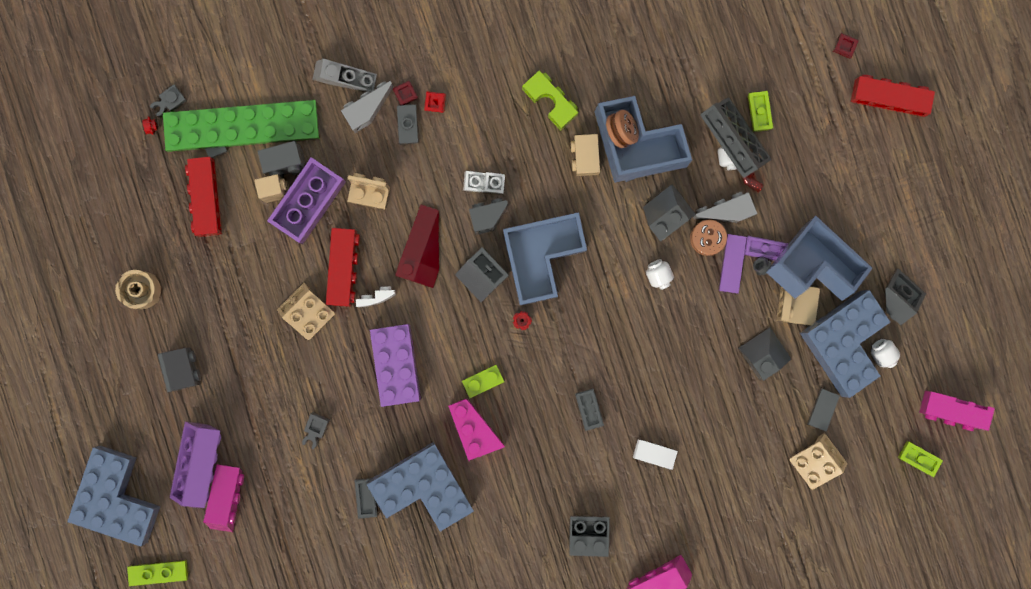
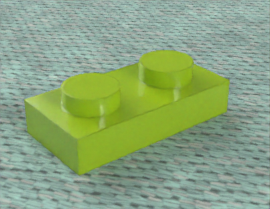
(760, 111)
(483, 381)
(920, 459)

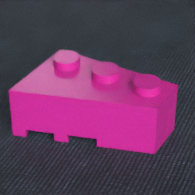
(956, 411)
(473, 430)
(224, 498)
(671, 575)

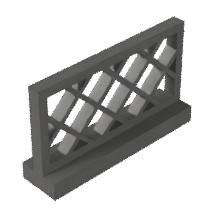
(728, 136)

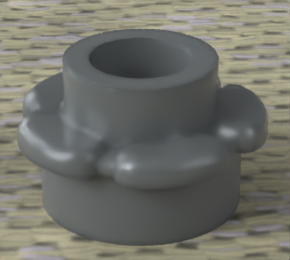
(761, 265)

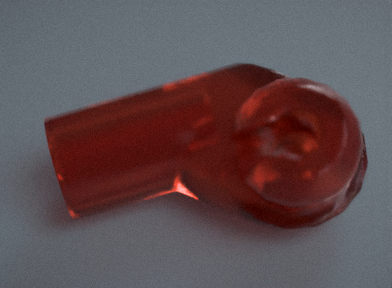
(752, 183)

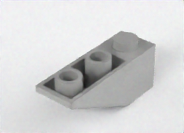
(344, 76)
(362, 112)
(734, 210)

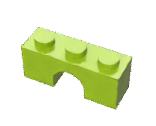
(539, 87)

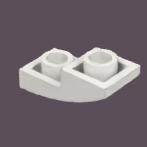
(484, 182)
(380, 296)
(655, 454)

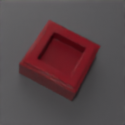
(845, 45)
(405, 93)

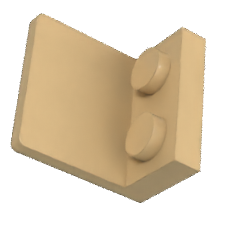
(368, 192)
(798, 310)
(305, 312)
(819, 462)

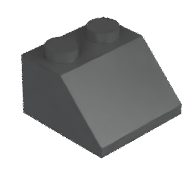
(667, 212)
(179, 369)

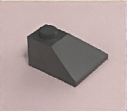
(902, 297)
(765, 354)

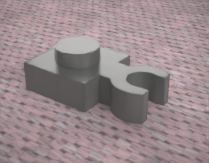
(170, 99)
(316, 428)

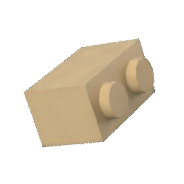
(586, 155)
(271, 188)

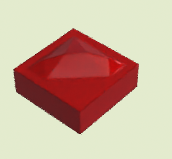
(435, 102)

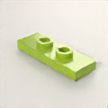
(157, 573)

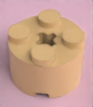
(131, 281)

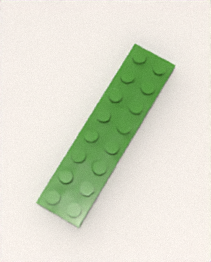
(241, 125)

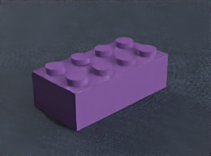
(306, 201)
(395, 365)
(195, 465)

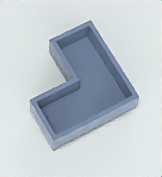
(654, 151)
(533, 247)
(819, 255)
(837, 341)
(423, 477)
(102, 501)

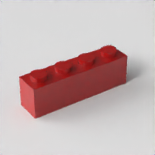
(892, 96)
(204, 196)
(341, 267)

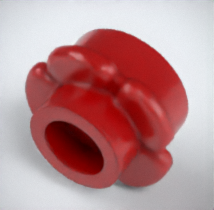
(149, 126)
(522, 315)

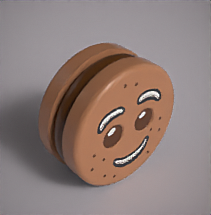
(622, 129)
(708, 237)

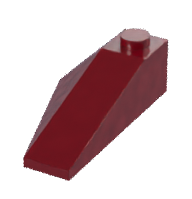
(421, 253)

